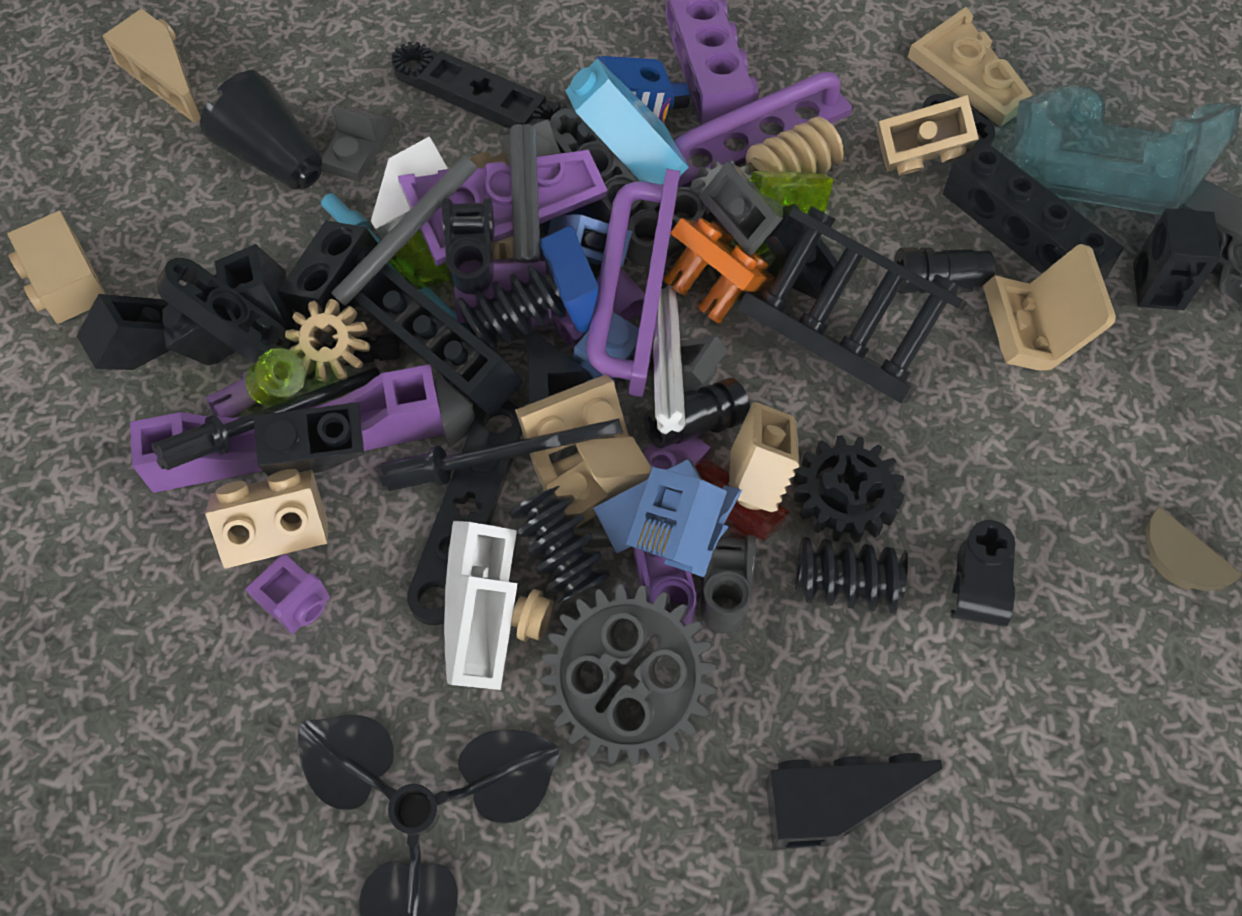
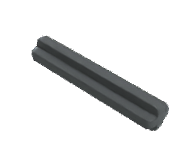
(524, 193)

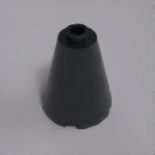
(261, 130)

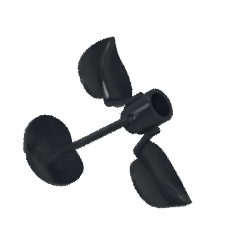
(349, 754)

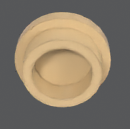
(532, 615)

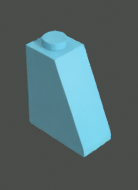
(624, 124)

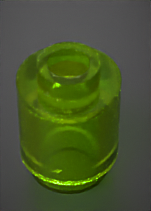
(264, 385)

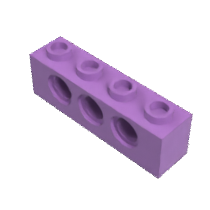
(710, 57)

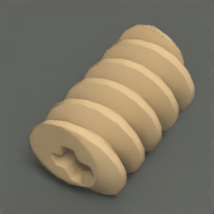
(801, 149)

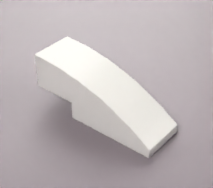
(478, 604)

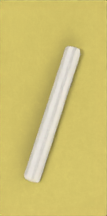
(668, 365)

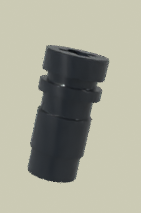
(960, 266)
(710, 409)

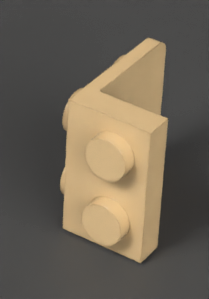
(1053, 314)

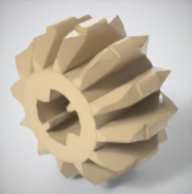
(328, 322)

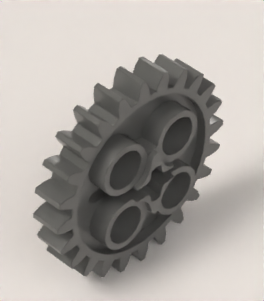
(665, 706)

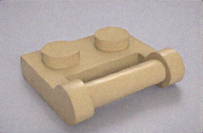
(575, 407)

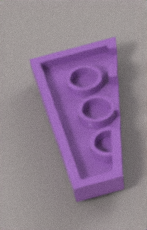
(563, 181)

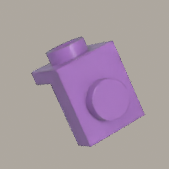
(289, 594)

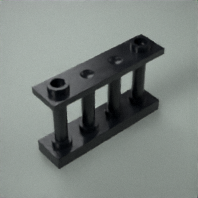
(852, 350)

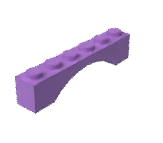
(393, 411)

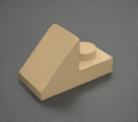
(607, 471)

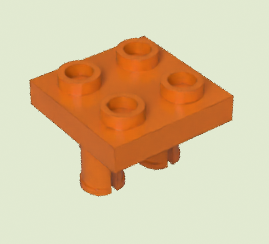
(711, 245)

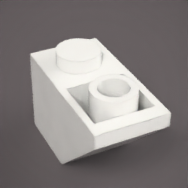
(391, 203)

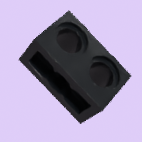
(1176, 259)
(325, 264)

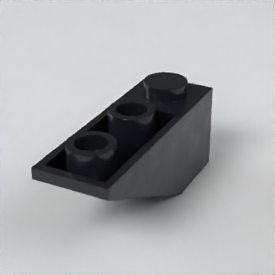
(827, 803)

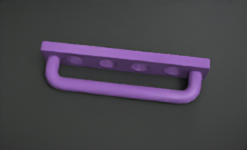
(816, 92)
(597, 339)

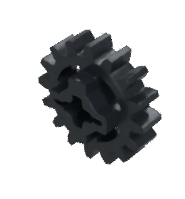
(834, 501)

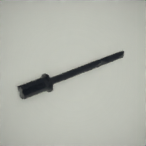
(215, 436)
(438, 466)

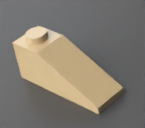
(149, 54)

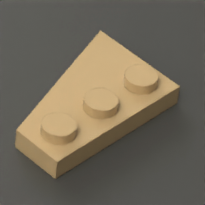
(968, 66)

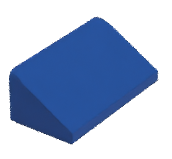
(571, 275)

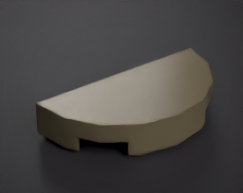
(1185, 557)

